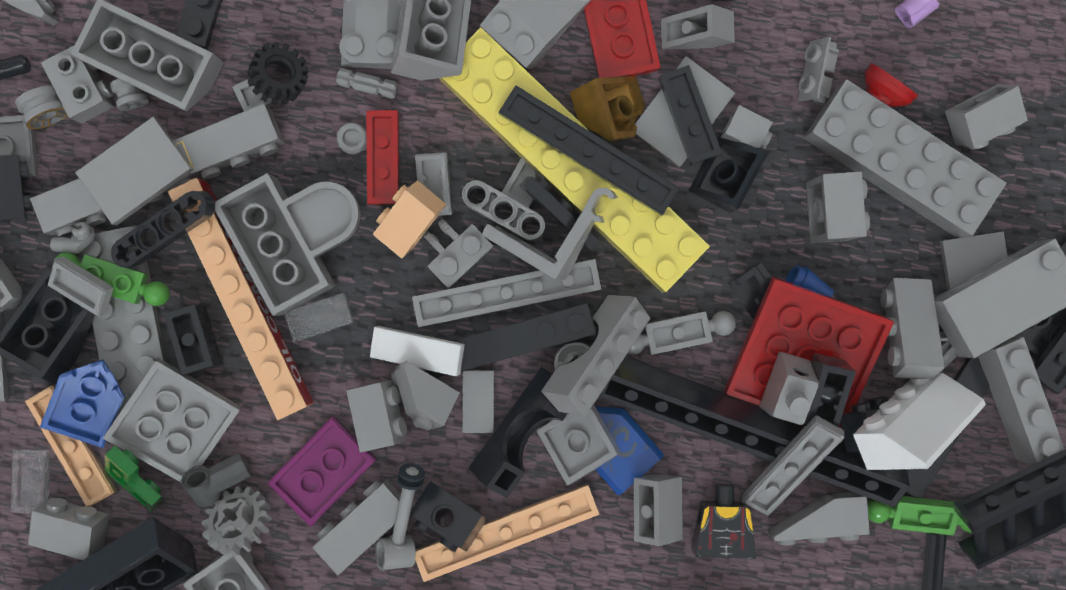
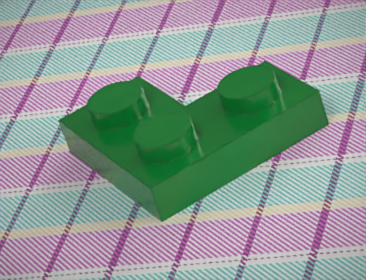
(124, 470)

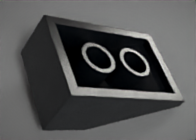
(45, 332)

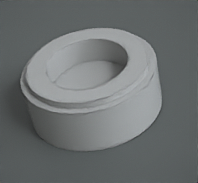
(352, 138)

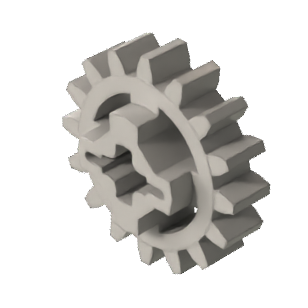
(236, 521)

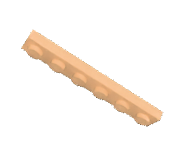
(510, 531)

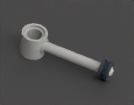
(398, 549)

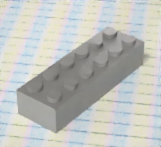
(904, 160)

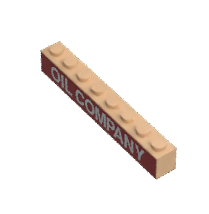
(247, 311)

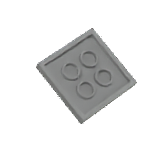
(172, 420)

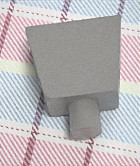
(789, 393)

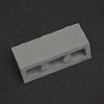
(915, 334)
(359, 527)

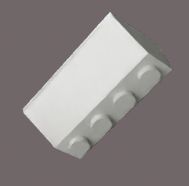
(917, 424)

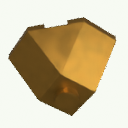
(609, 106)

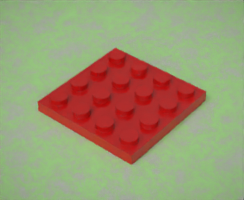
(804, 324)

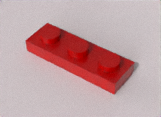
(382, 156)

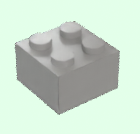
(837, 207)

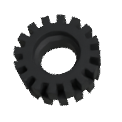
(285, 59)

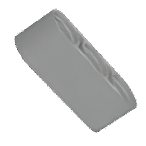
(493, 200)

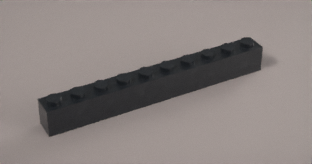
(741, 426)

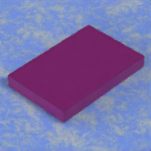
(321, 471)

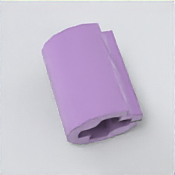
(914, 11)

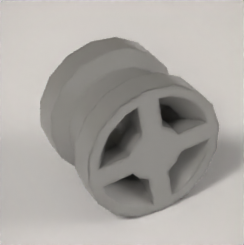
(128, 95)

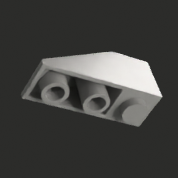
(829, 516)

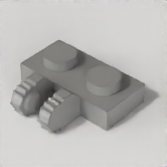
(459, 255)

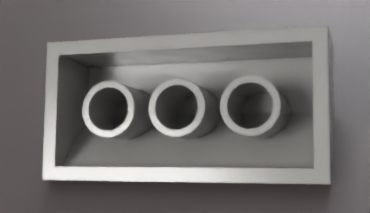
(430, 38)
(146, 56)

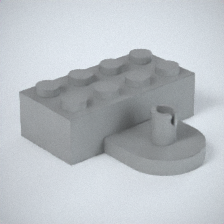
(285, 236)

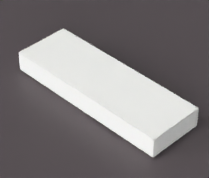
(417, 349)

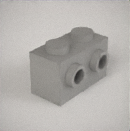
(78, 86)
(986, 116)
(377, 416)
(658, 509)
(68, 528)

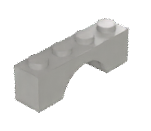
(579, 383)

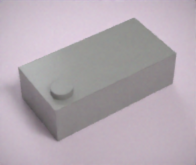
(1004, 299)

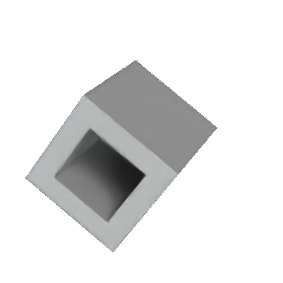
(748, 128)

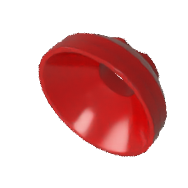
(887, 88)

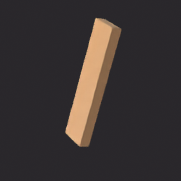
(75, 456)

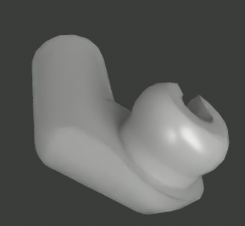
(77, 243)

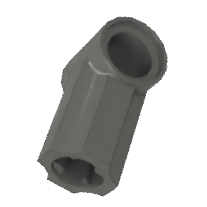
(206, 484)

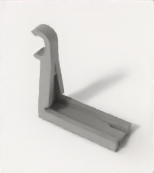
(569, 250)

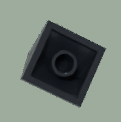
(728, 176)

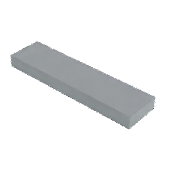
(793, 465)

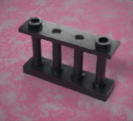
(1003, 502)

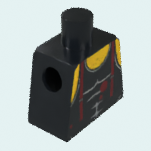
(723, 527)

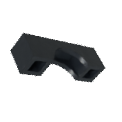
(501, 458)

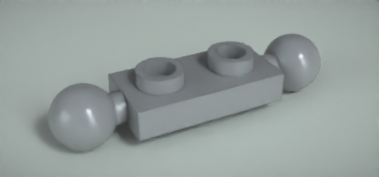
(683, 332)

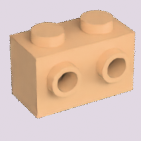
(409, 218)

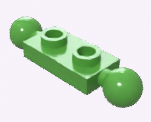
(127, 282)
(918, 515)

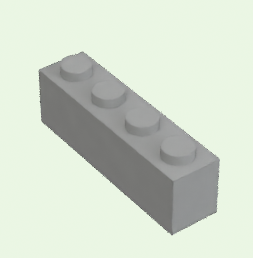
(1021, 401)

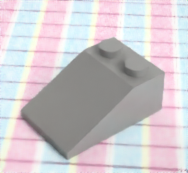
(531, 26)

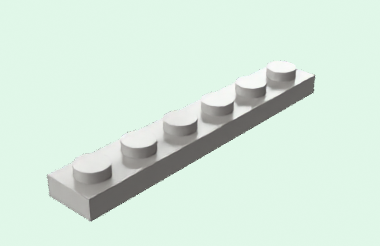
(503, 294)

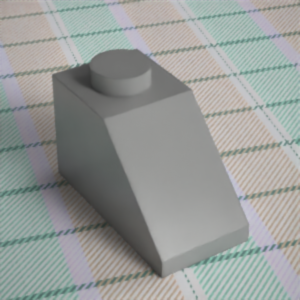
(698, 28)
(424, 396)

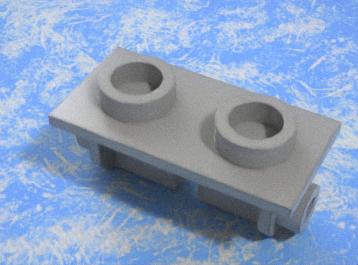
(819, 58)

